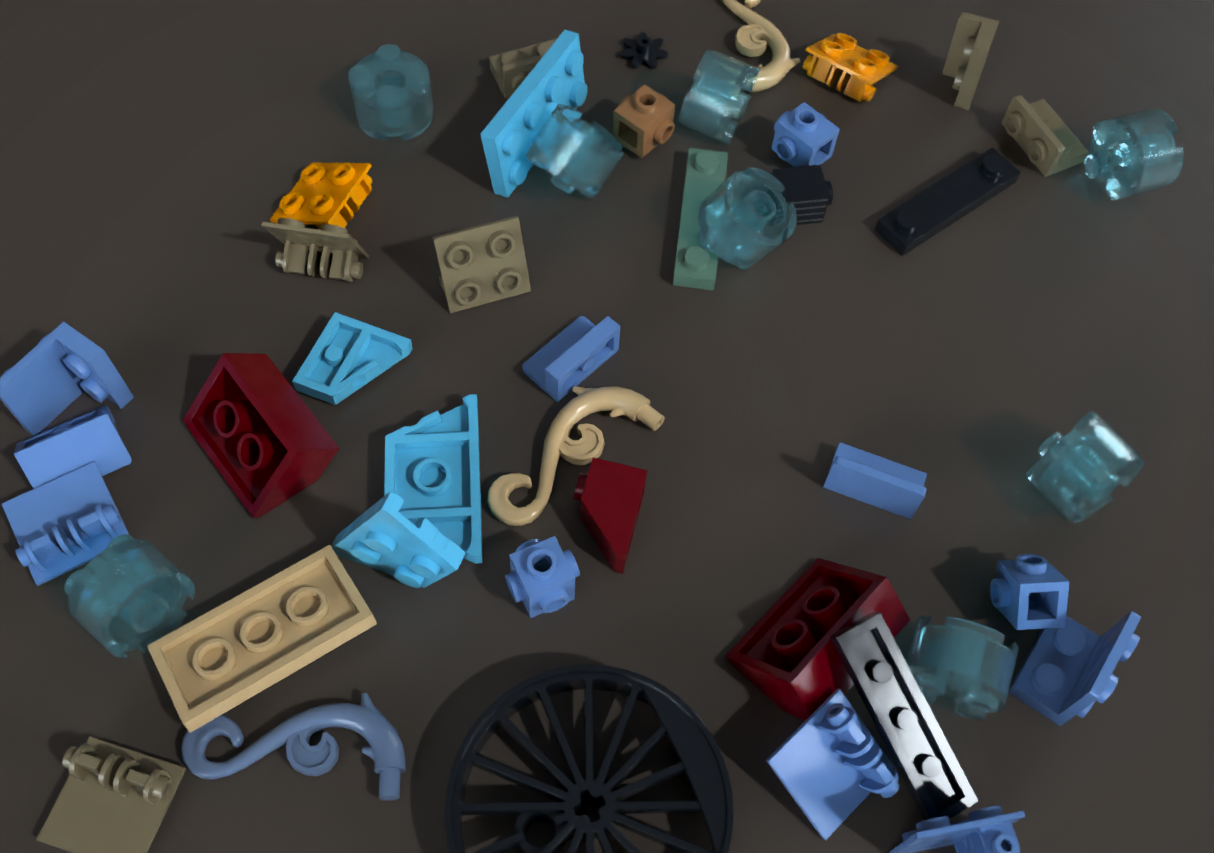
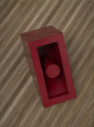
(611, 506)

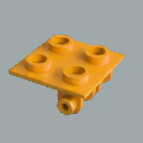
(859, 65)
(326, 194)

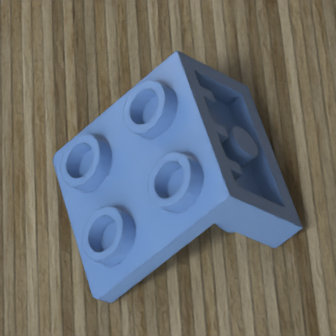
(56, 375)
(1073, 668)

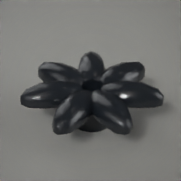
(642, 50)

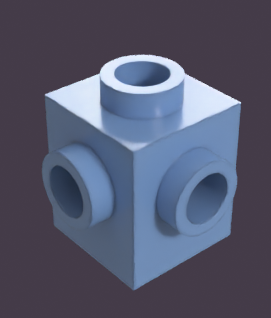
(804, 137)
(542, 576)
(1030, 593)

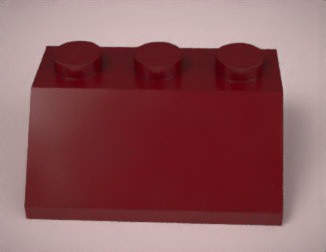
(258, 432)
(790, 646)

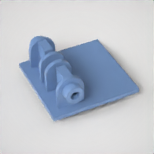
(64, 523)
(833, 765)
(983, 832)

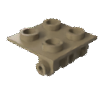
(305, 246)
(482, 264)
(110, 800)

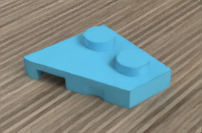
(348, 358)

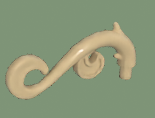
(753, 40)
(578, 452)

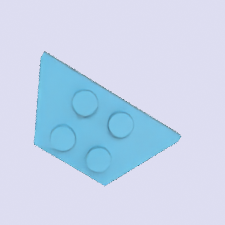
(438, 474)
(398, 547)

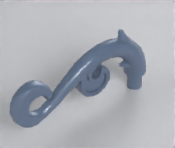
(384, 741)

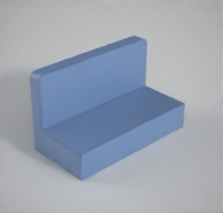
(573, 356)
(73, 446)
(876, 481)

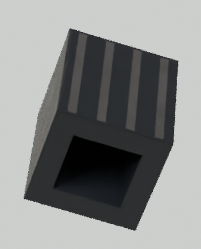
(807, 190)

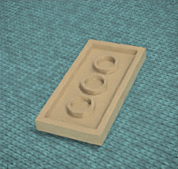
(260, 637)

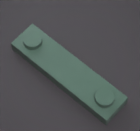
(694, 264)

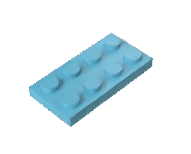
(508, 136)

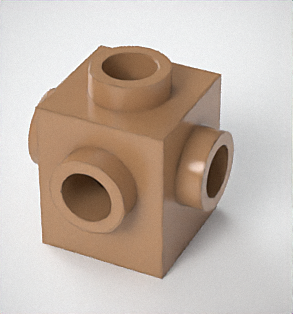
(643, 121)

